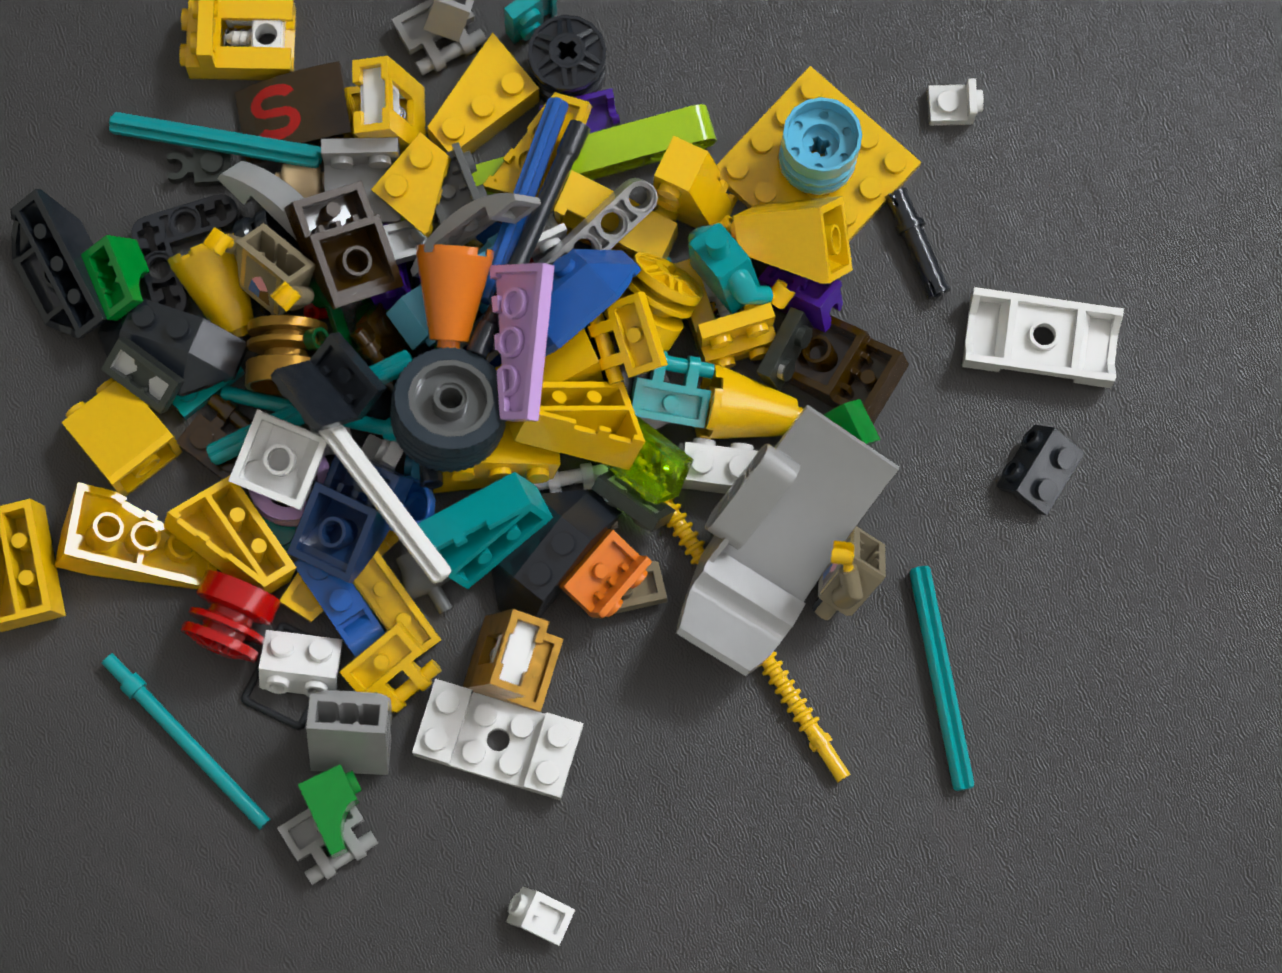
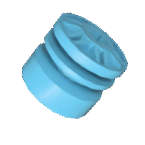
(829, 129)

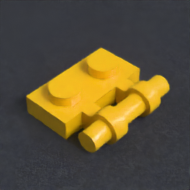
(635, 337)
(384, 660)

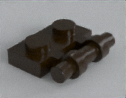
(379, 338)
(203, 432)

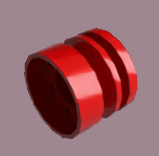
(230, 616)

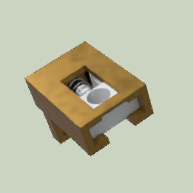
(513, 659)

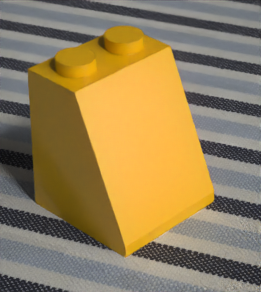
(797, 237)
(121, 436)

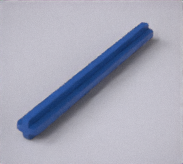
(528, 183)

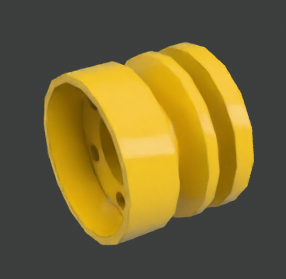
(668, 292)

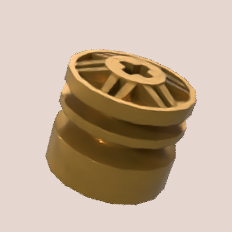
(279, 345)

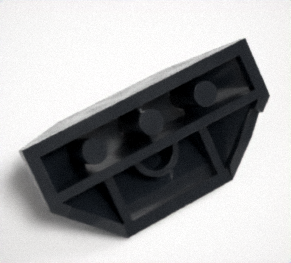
(48, 258)
(181, 341)
(534, 570)

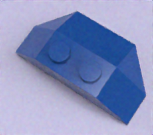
(584, 288)

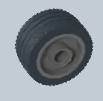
(447, 409)

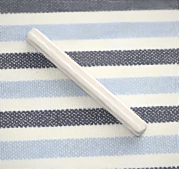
(387, 503)

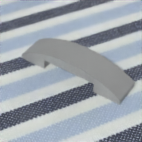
(253, 182)
(476, 217)

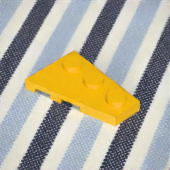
(507, 175)

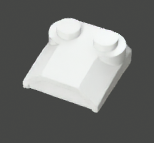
(279, 460)

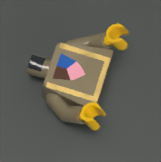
(267, 268)
(851, 576)

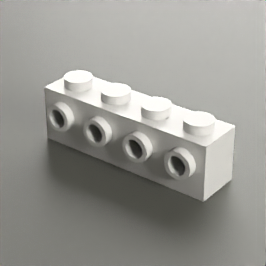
(716, 466)

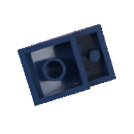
(341, 523)

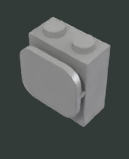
(349, 731)

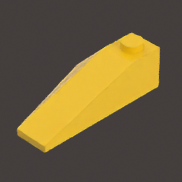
(122, 542)

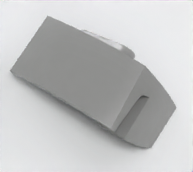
(778, 538)

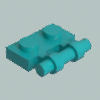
(670, 401)

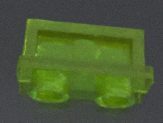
(658, 468)

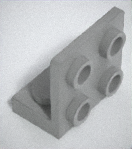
(361, 160)

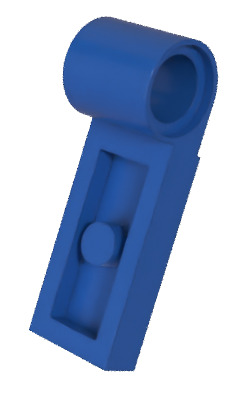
(343, 607)

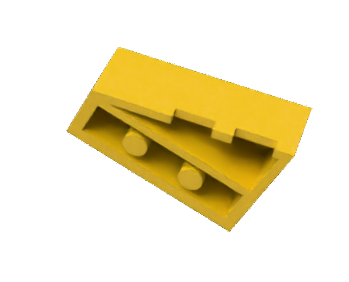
(232, 536)

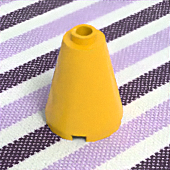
(214, 287)
(745, 407)

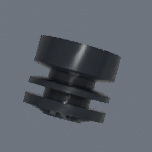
(568, 76)

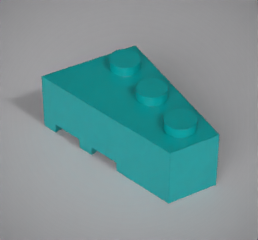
(486, 527)

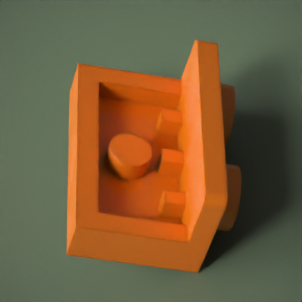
(605, 576)

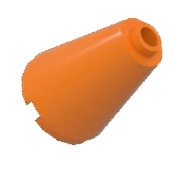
(452, 290)

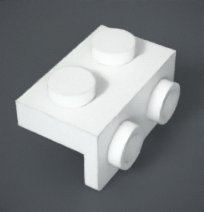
(299, 663)

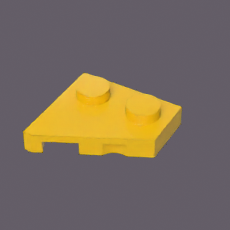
(415, 183)

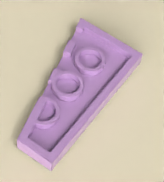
(523, 316)

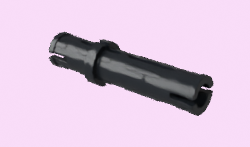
(918, 245)

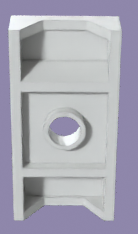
(1003, 328)
(457, 733)

